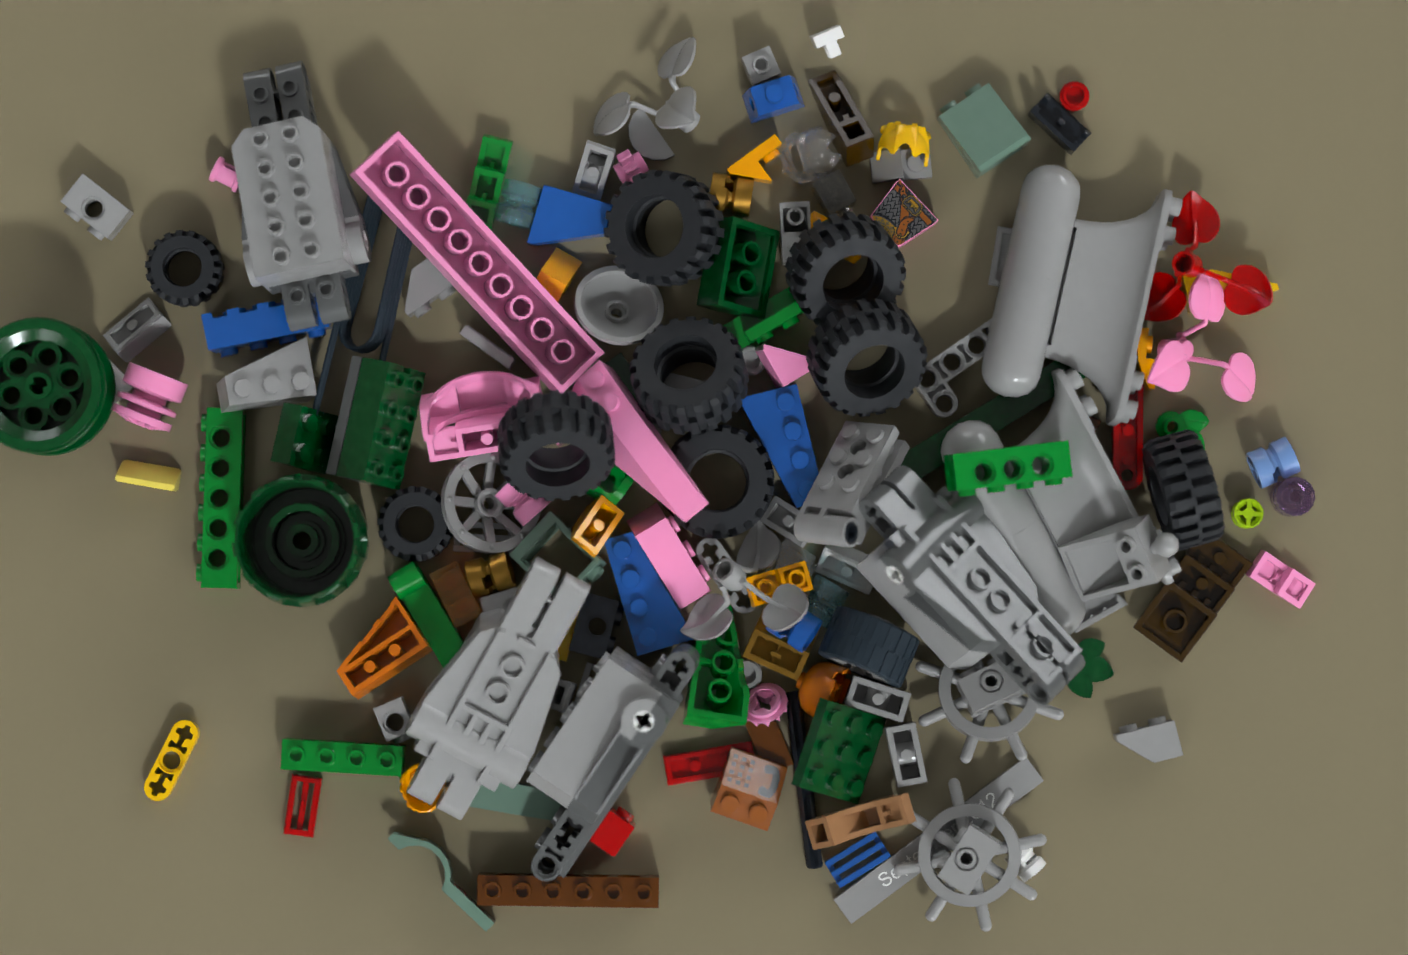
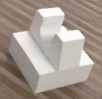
(828, 39)

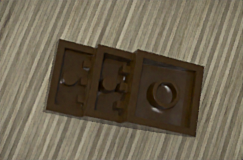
(1190, 604)

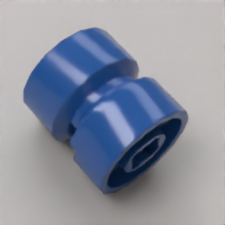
(801, 633)

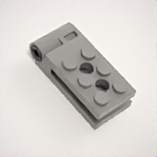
(853, 468)

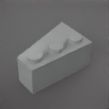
(270, 380)

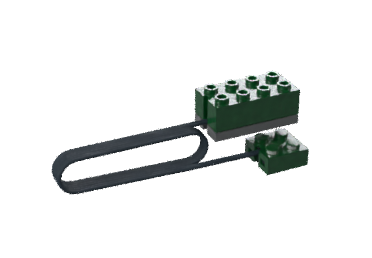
(379, 397)

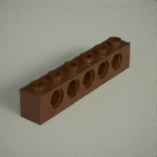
(570, 891)

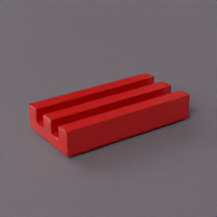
(314, 808)

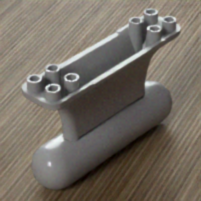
(1074, 292)
(1048, 516)

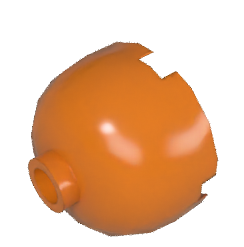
(822, 681)

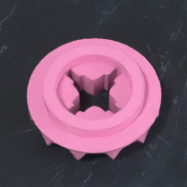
(769, 694)

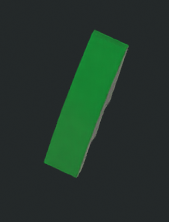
(489, 177)

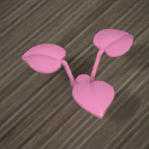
(1171, 366)

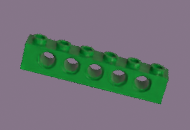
(233, 483)

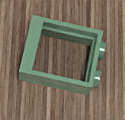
(541, 535)

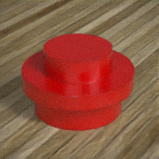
(1074, 96)

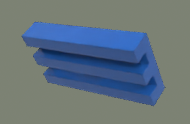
(878, 846)

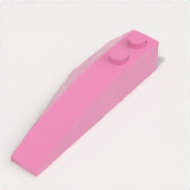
(638, 444)

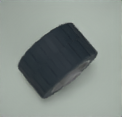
(869, 646)

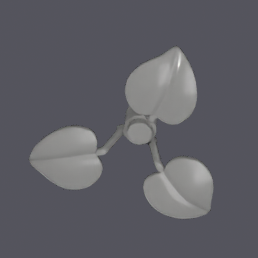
(677, 111)
(758, 551)

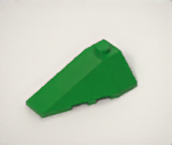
(718, 688)

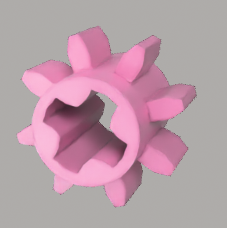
(629, 165)

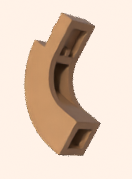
(860, 820)

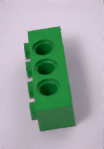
(1053, 456)
(343, 757)

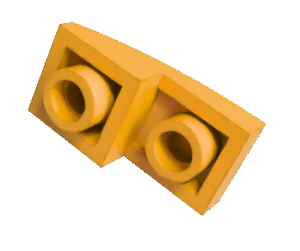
(1145, 364)
(768, 581)

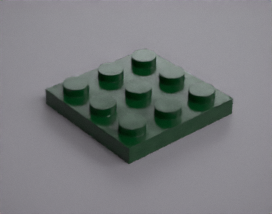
(838, 751)

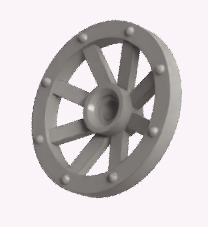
(494, 511)

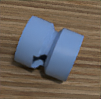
(1273, 462)

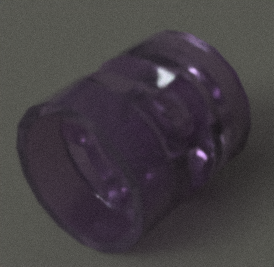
(1292, 496)

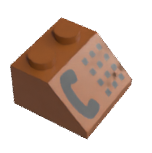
(748, 788)

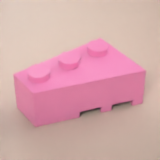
(670, 555)

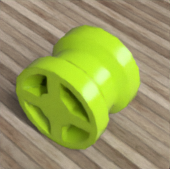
(1252, 513)

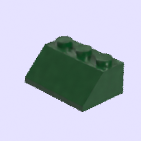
(742, 271)

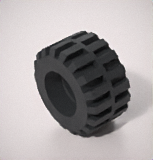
(166, 250)
(389, 524)

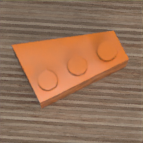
(385, 651)

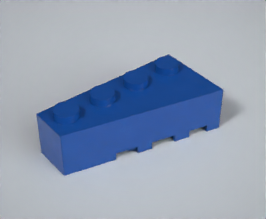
(253, 328)

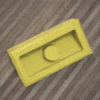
(149, 475)

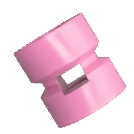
(524, 507)

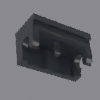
(1059, 124)

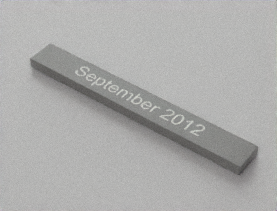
(883, 881)

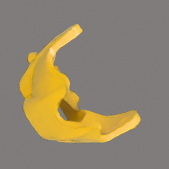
(897, 134)

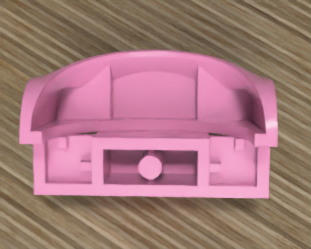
(476, 407)

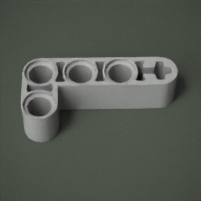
(943, 375)

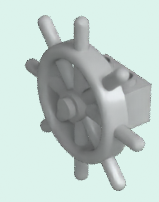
(981, 691)
(971, 855)

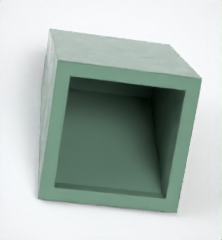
(982, 129)

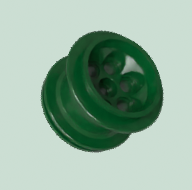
(89, 397)

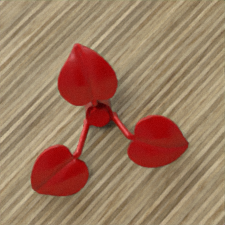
(1200, 222)

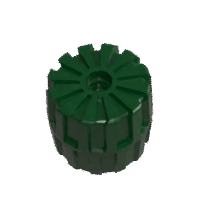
(268, 536)

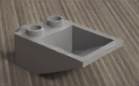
(1118, 558)

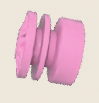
(149, 397)

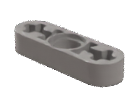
(708, 561)

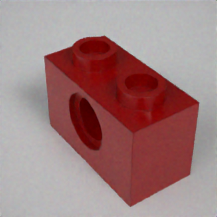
(613, 830)

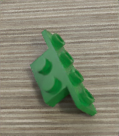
(780, 311)

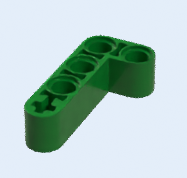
(427, 611)

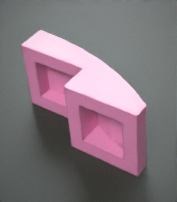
(1280, 579)

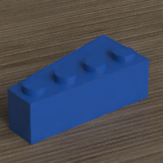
(784, 434)
(646, 602)

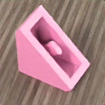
(781, 364)

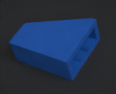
(567, 218)

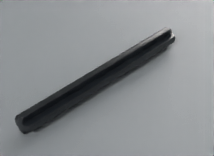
(805, 797)

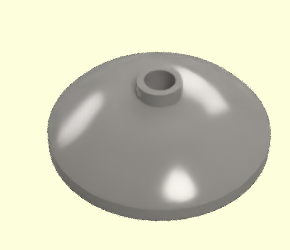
(613, 292)

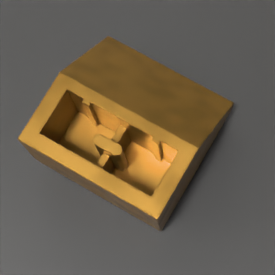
(775, 652)

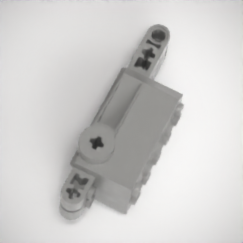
(494, 694)

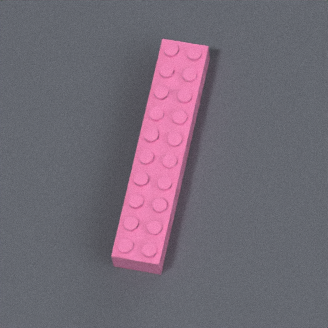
(476, 263)

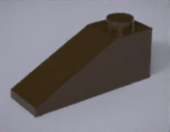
(842, 118)

